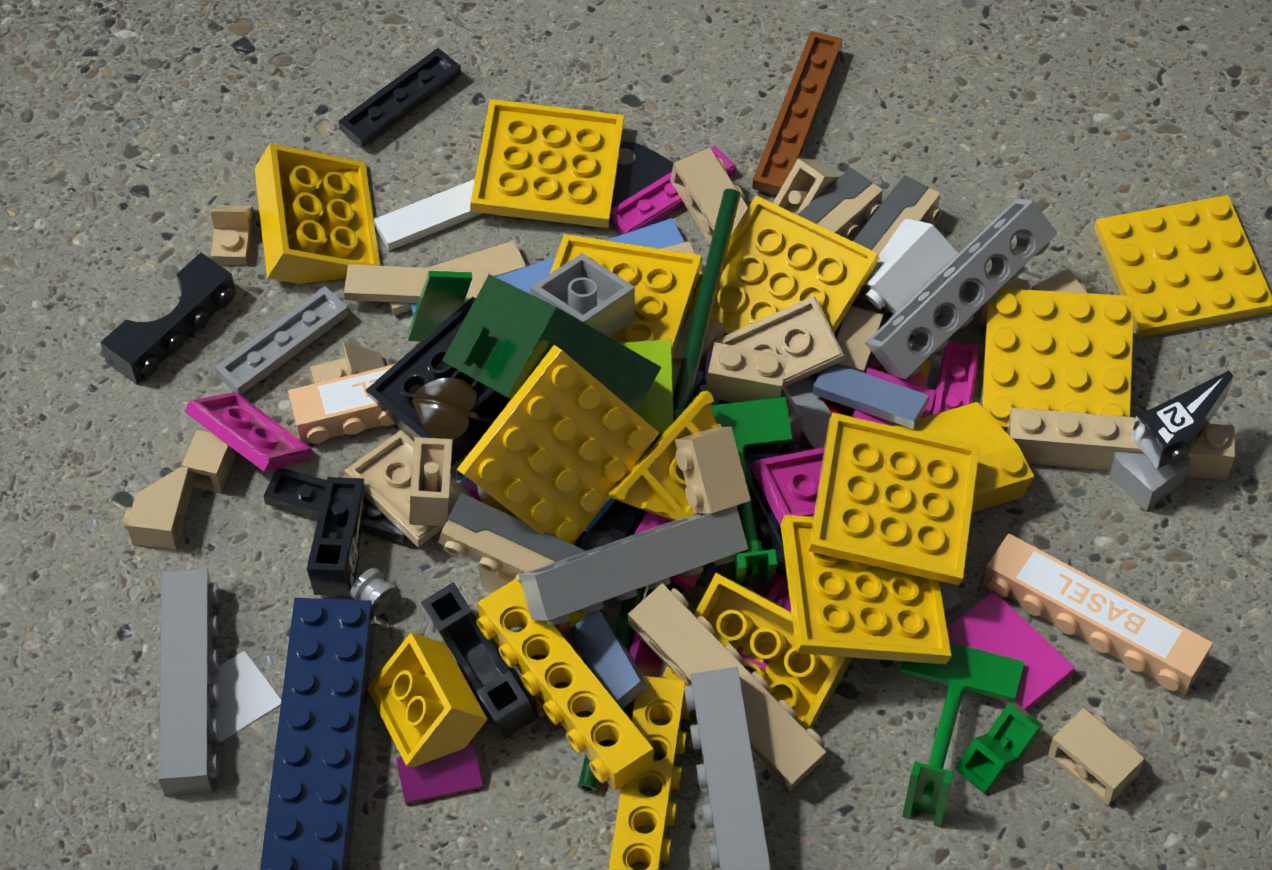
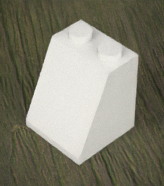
(907, 265)

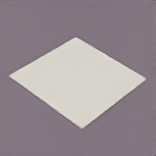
(242, 695)

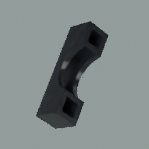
(140, 347)
(479, 660)

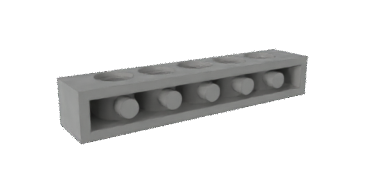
(891, 341)

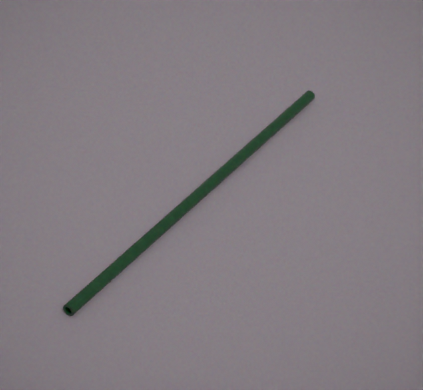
(684, 388)

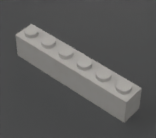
(632, 563)
(186, 682)
(727, 771)

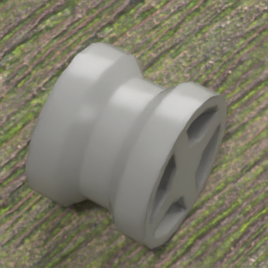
(373, 587)

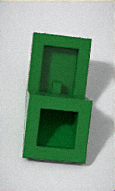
(999, 750)

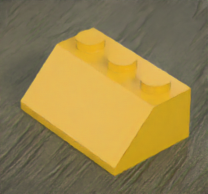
(426, 701)

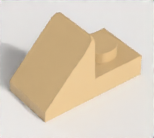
(231, 234)
(356, 361)

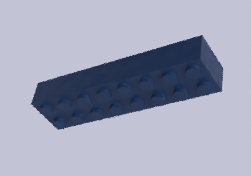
(319, 736)

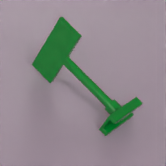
(439, 299)
(753, 425)
(965, 671)

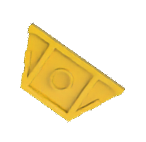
(656, 479)

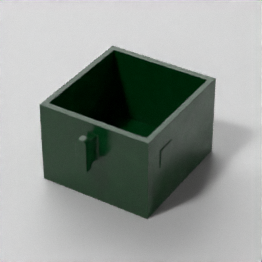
(514, 331)

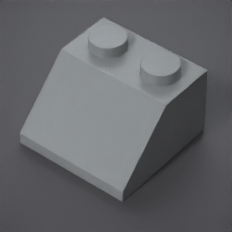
(589, 294)

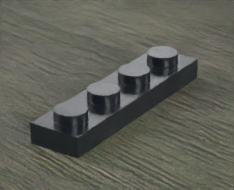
(399, 97)
(304, 496)

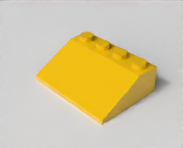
(313, 215)
(1001, 466)
(768, 634)

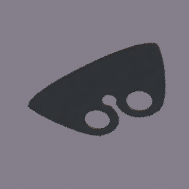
(639, 174)

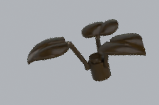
(446, 412)

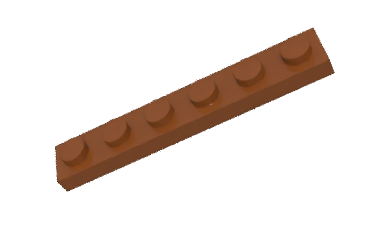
(797, 111)

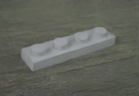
(281, 341)

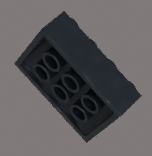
(424, 364)

